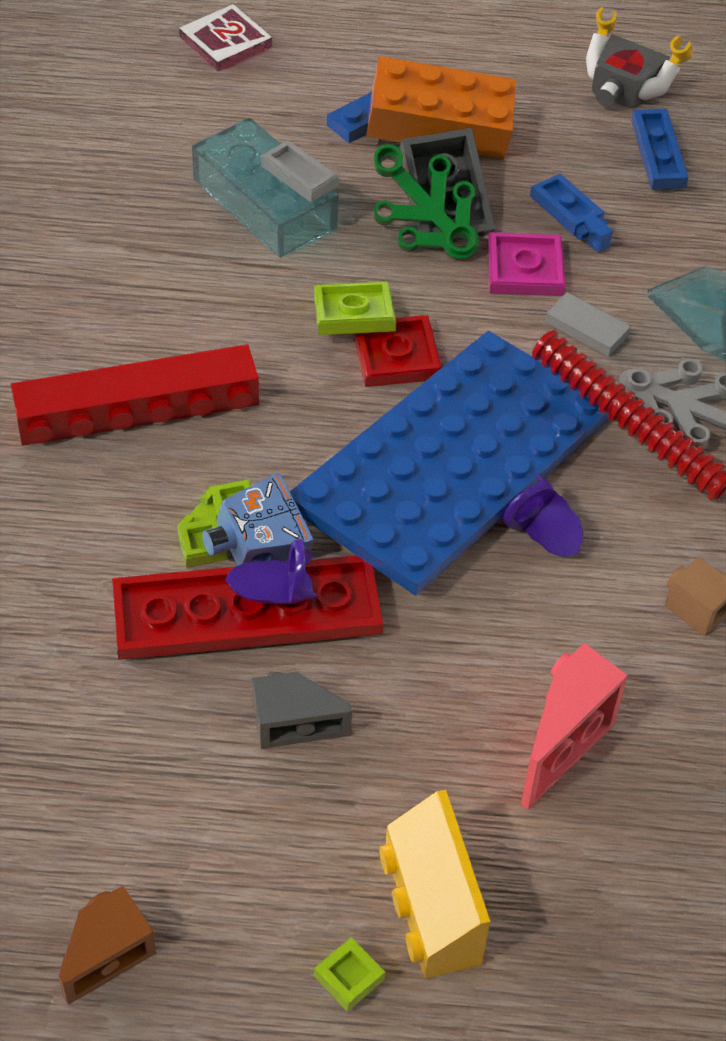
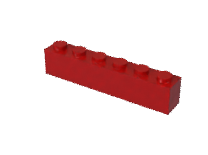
(135, 394)

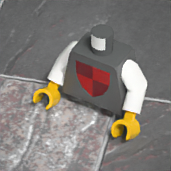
(629, 71)

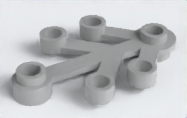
(682, 402)

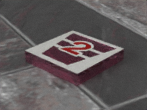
(225, 37)

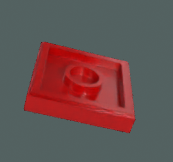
(398, 355)

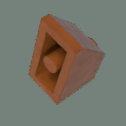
(104, 943)

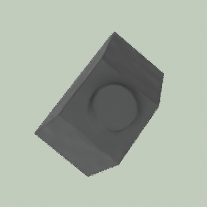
(297, 710)

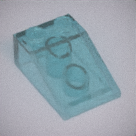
(696, 306)

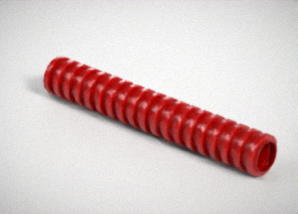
(631, 414)

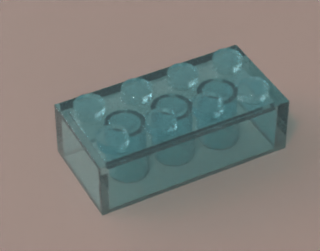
(275, 213)

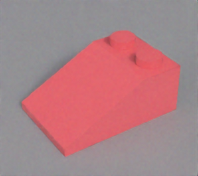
(575, 716)

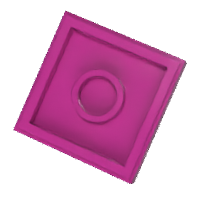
(525, 264)

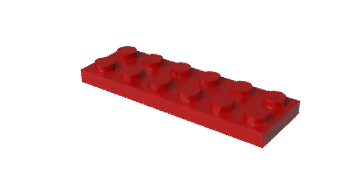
(202, 613)

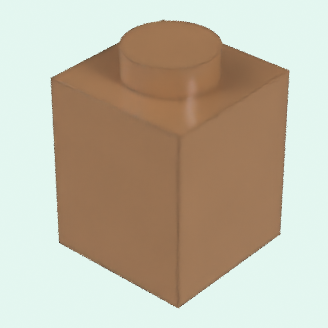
(698, 595)

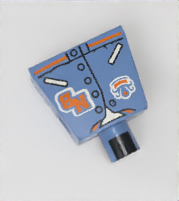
(258, 524)

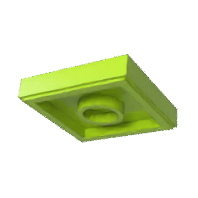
(354, 308)

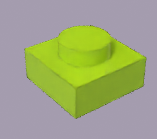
(349, 974)

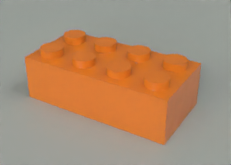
(431, 99)

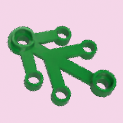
(428, 207)

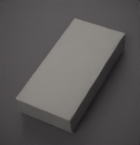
(299, 171)
(587, 324)

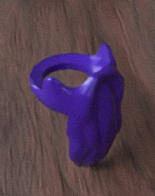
(546, 519)
(274, 579)

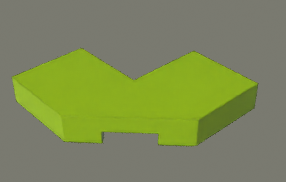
(203, 518)

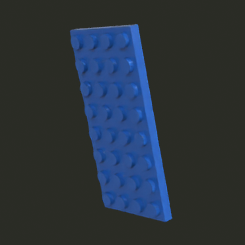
(447, 461)

